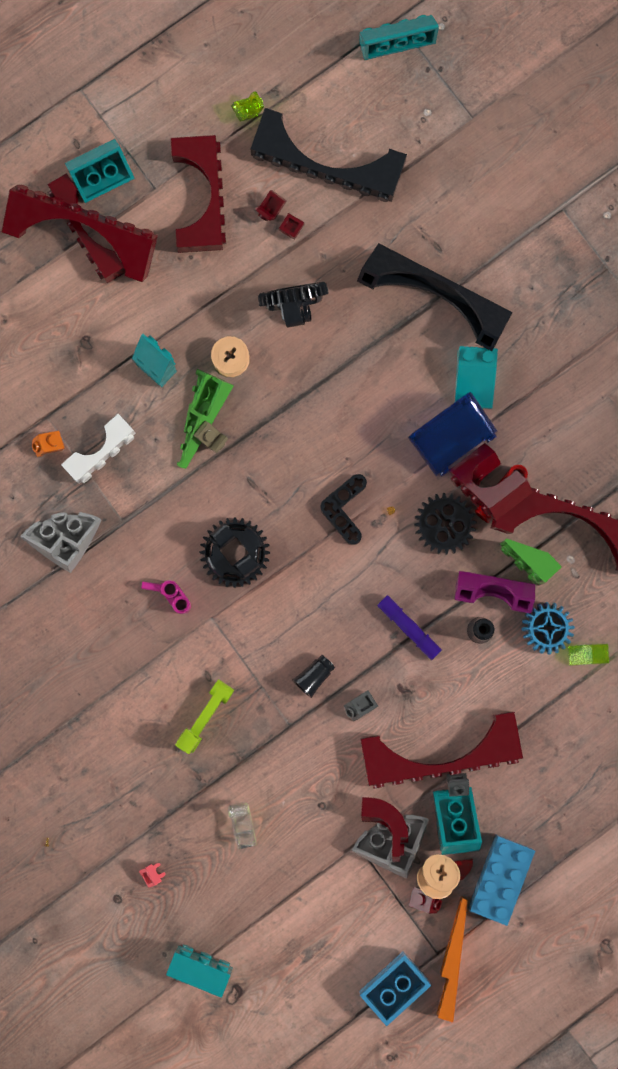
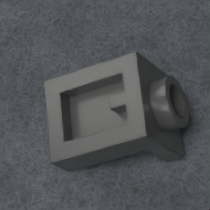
(360, 706)

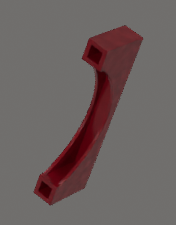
(131, 244)
(541, 504)
(497, 746)

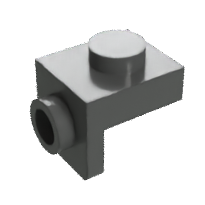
(458, 784)

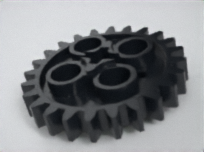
(460, 514)

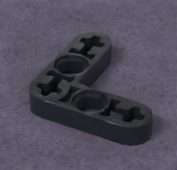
(338, 504)

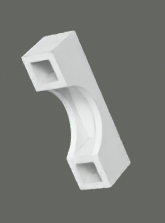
(82, 466)

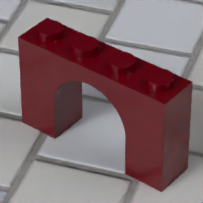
(494, 500)

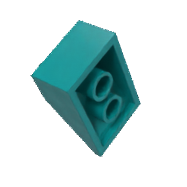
(476, 374)
(456, 823)

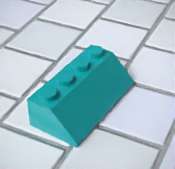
(398, 37)

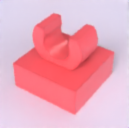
(150, 875)

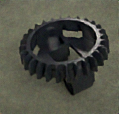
(294, 301)
(247, 566)

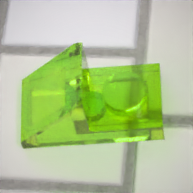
(588, 654)

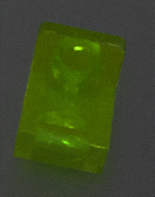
(248, 107)

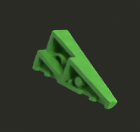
(207, 402)

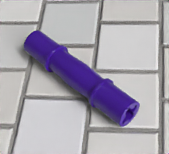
(409, 627)

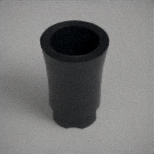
(473, 630)
(314, 675)

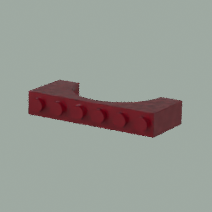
(203, 155)

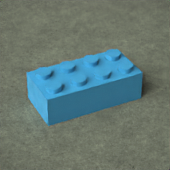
(501, 880)

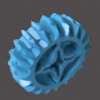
(548, 619)

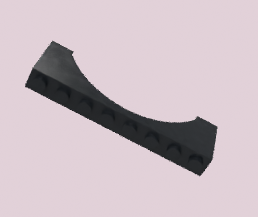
(375, 179)
(392, 268)

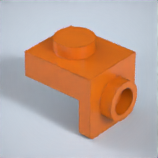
(47, 443)

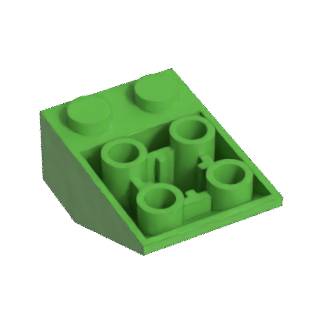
(535, 562)

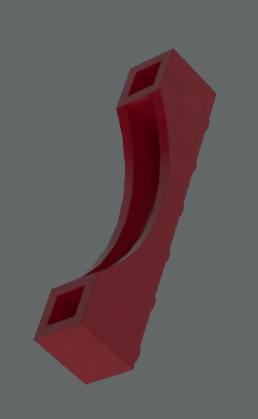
(105, 259)

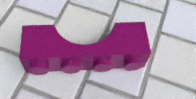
(516, 594)

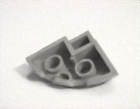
(63, 537)
(377, 845)

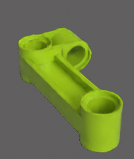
(190, 738)

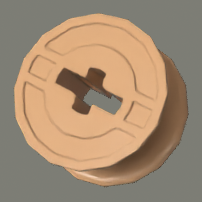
(224, 347)
(438, 868)

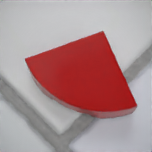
(465, 867)

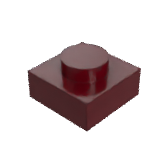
(291, 226)

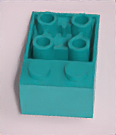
(153, 361)

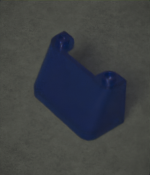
(453, 434)

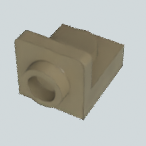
(210, 437)

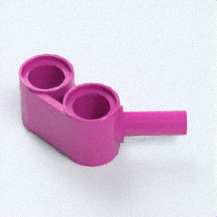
(172, 599)

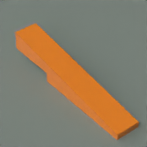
(451, 964)

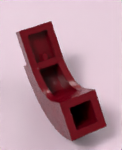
(384, 813)

